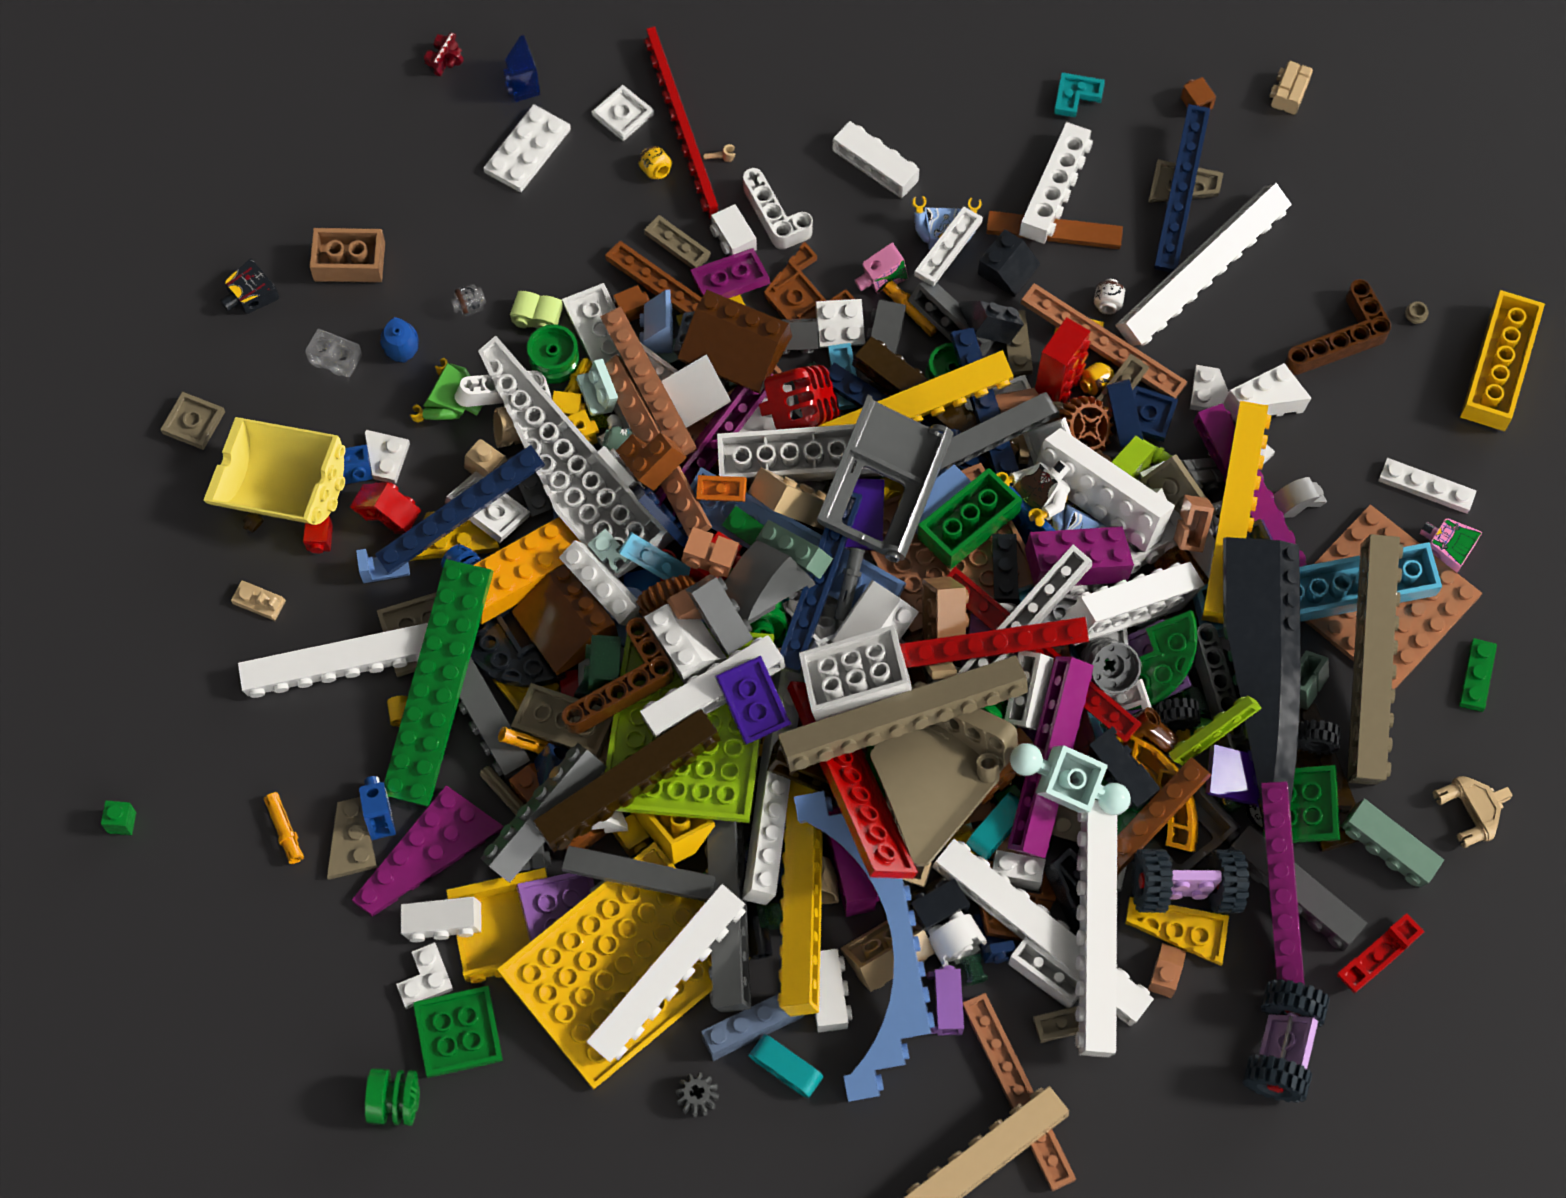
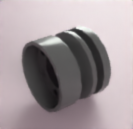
(1122, 663)

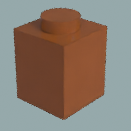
(1198, 93)
(631, 302)

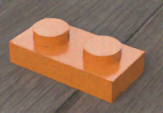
(721, 488)

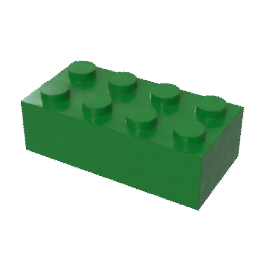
(969, 518)

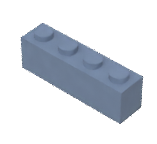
(745, 1027)

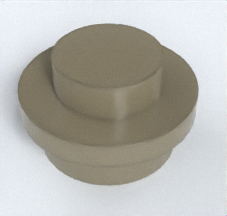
(1416, 312)

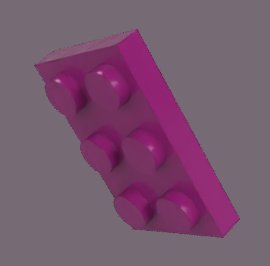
(731, 275)

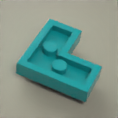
(1074, 88)

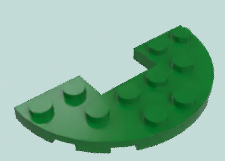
(1173, 655)

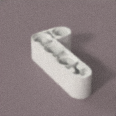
(771, 207)
(482, 390)

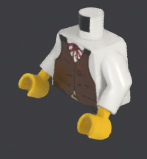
(1040, 489)

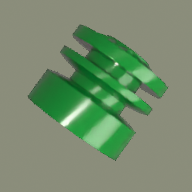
(390, 1096)

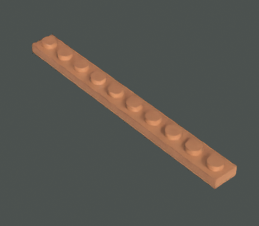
(646, 429)

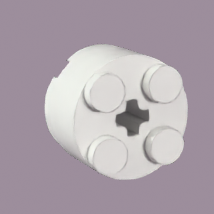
(956, 938)

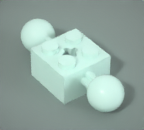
(1066, 765)

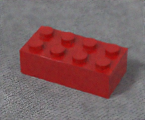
(1063, 361)

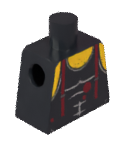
(249, 289)

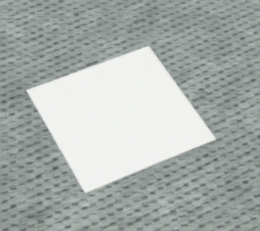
(696, 391)

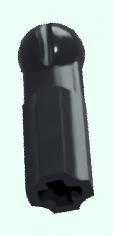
(758, 937)

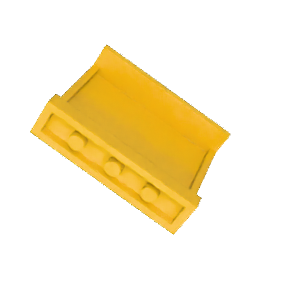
(501, 925)

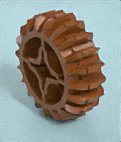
(1092, 428)
(657, 595)

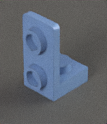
(372, 569)

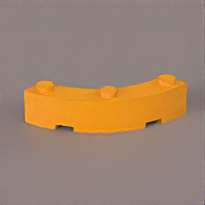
(1183, 826)

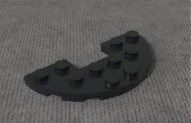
(503, 660)

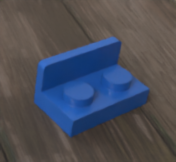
(357, 464)

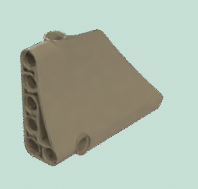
(942, 776)

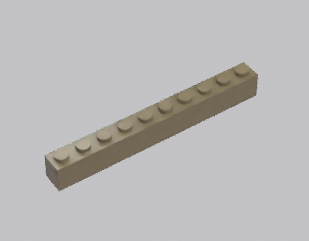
(903, 713)

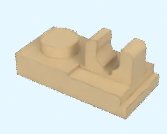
(258, 600)

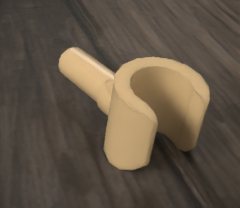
(725, 154)

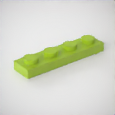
(1220, 726)

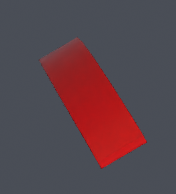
(1380, 953)

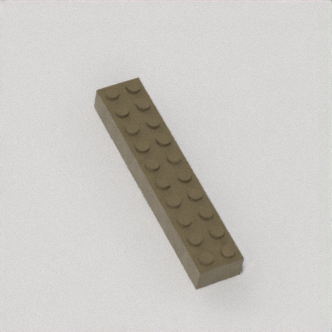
(1374, 660)

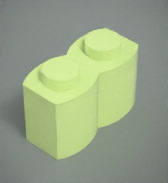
(535, 310)

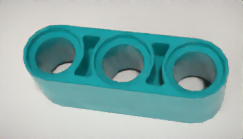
(994, 828)
(786, 1066)

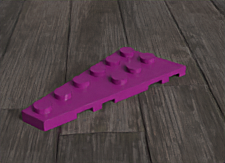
(432, 844)

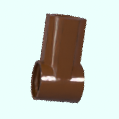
(1155, 731)

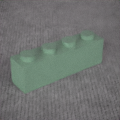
(1391, 843)

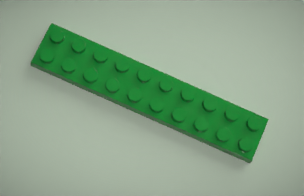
(437, 682)

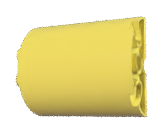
(279, 472)

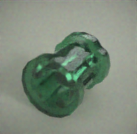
(974, 969)

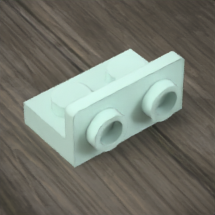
(598, 389)

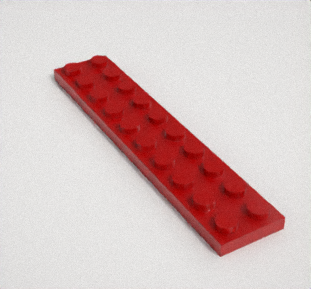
(861, 805)

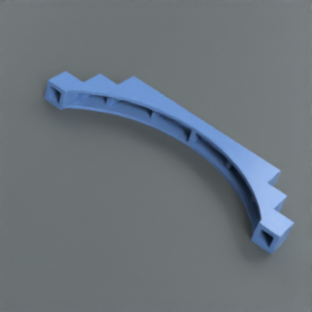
(907, 1006)

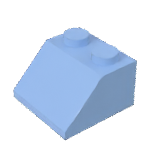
(658, 324)

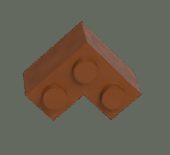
(651, 461)

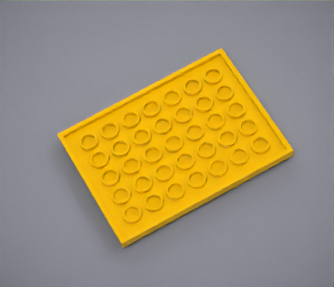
(595, 957)

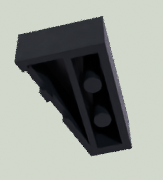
(1123, 768)

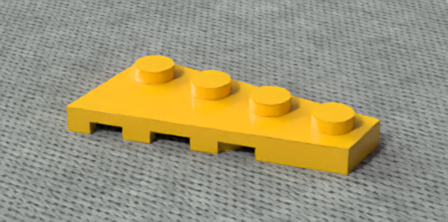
(1185, 928)

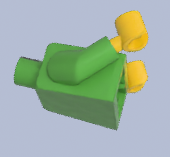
(441, 400)

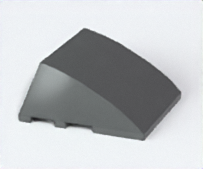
(764, 579)

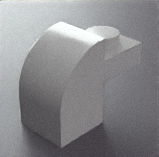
(1299, 495)

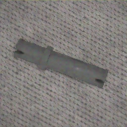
(849, 583)

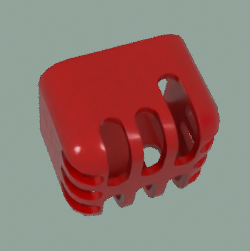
(812, 393)

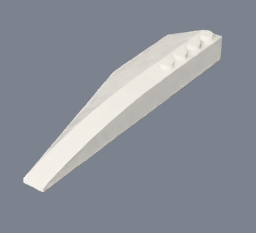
(574, 475)

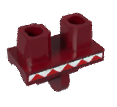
(448, 54)

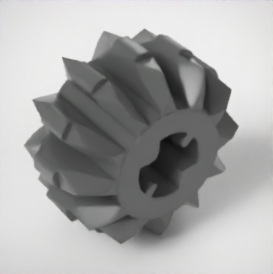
(703, 1087)

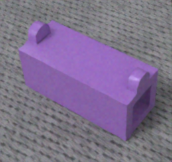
(947, 1001)

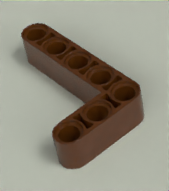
(1345, 337)
(624, 684)

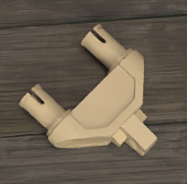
(1481, 803)

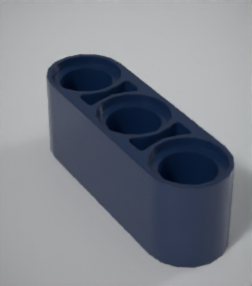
(1124, 411)

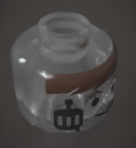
(468, 300)

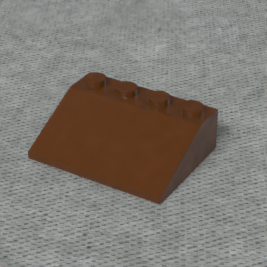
(737, 340)
(562, 618)

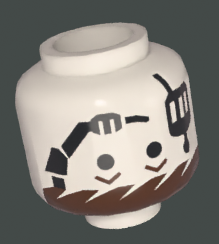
(1109, 296)

